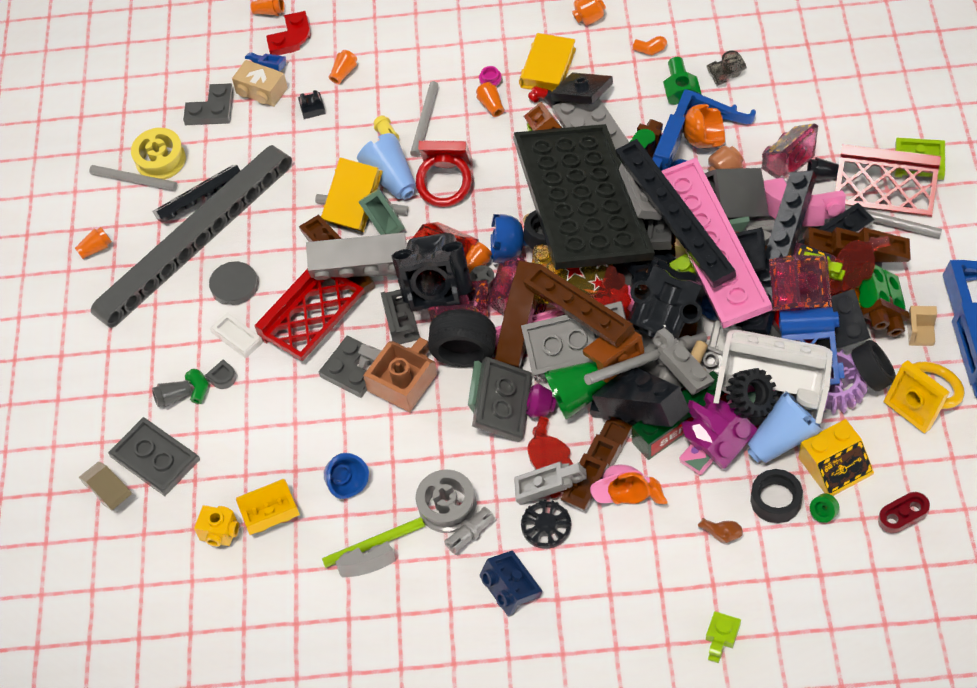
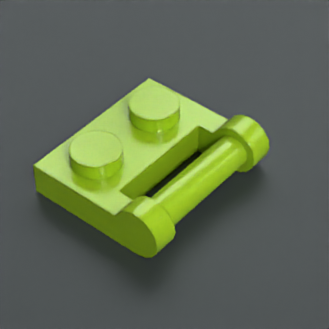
(922, 146)

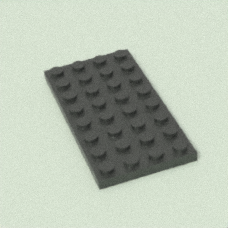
(581, 197)

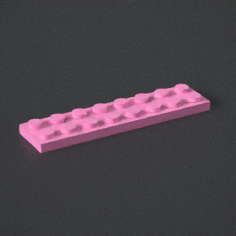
(744, 294)

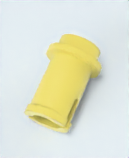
(383, 126)

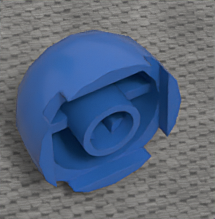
(507, 238)

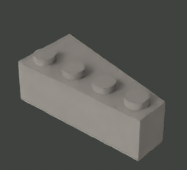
(354, 256)

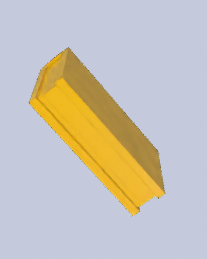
(547, 62)
(349, 185)

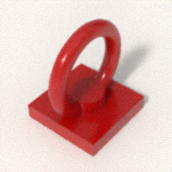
(444, 155)

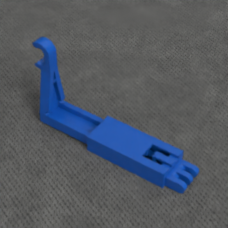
(673, 130)
(964, 312)

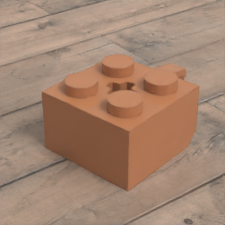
(401, 373)

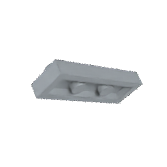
(641, 204)

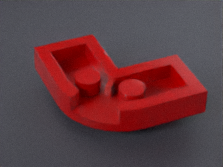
(290, 40)

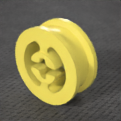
(155, 144)

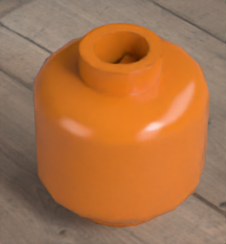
(588, 11)

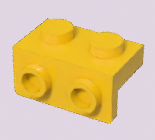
(267, 506)

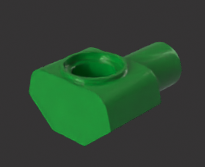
(679, 81)

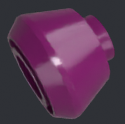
(540, 401)

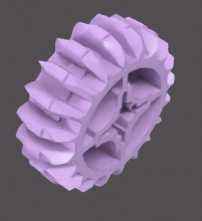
(842, 399)

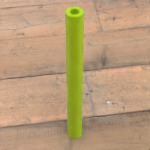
(376, 540)

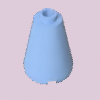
(389, 158)
(782, 429)

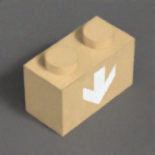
(259, 83)

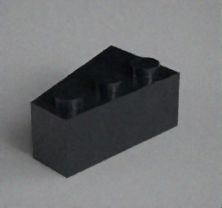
(641, 397)

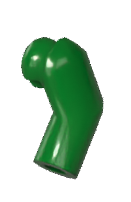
(200, 385)

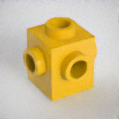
(216, 525)

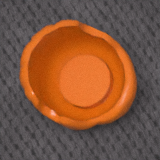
(704, 127)

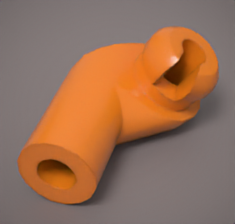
(651, 47)

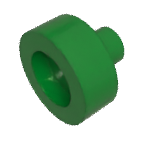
(824, 507)

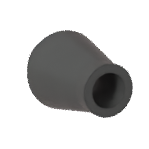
(168, 393)

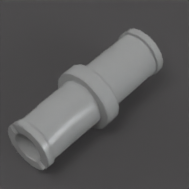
(469, 530)

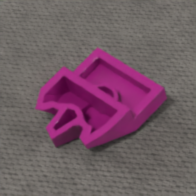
(717, 430)

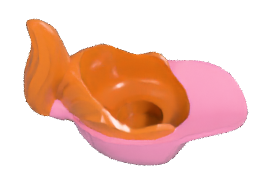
(626, 485)

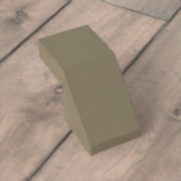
(105, 485)

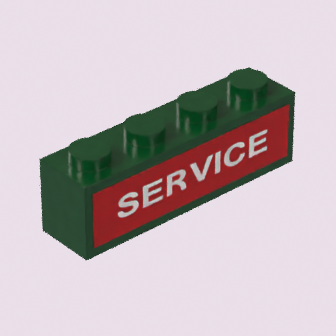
(653, 438)

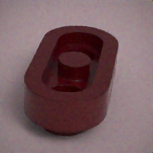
(902, 513)

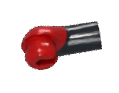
(538, 92)

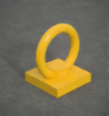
(921, 397)

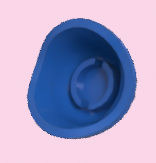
(346, 475)

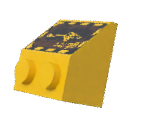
(836, 458)

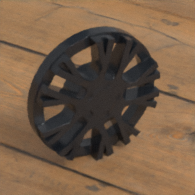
(546, 524)

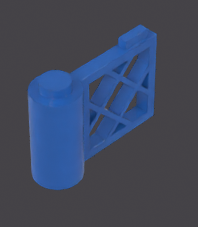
(813, 325)

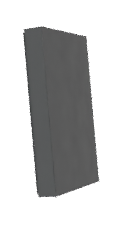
(502, 399)
(154, 456)

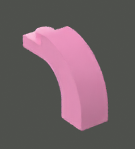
(819, 208)

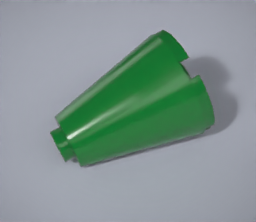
(570, 387)

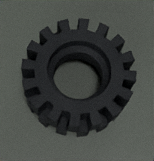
(763, 391)

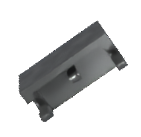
(399, 318)

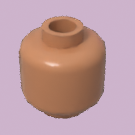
(725, 158)

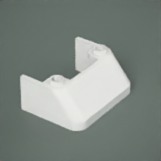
(793, 365)

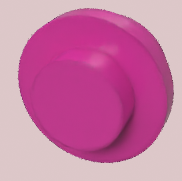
(490, 74)

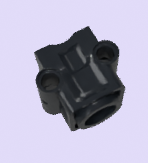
(432, 271)
(664, 299)

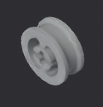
(451, 513)

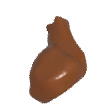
(723, 531)

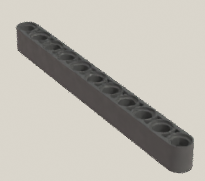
(190, 236)

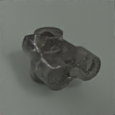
(730, 66)

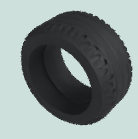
(461, 337)

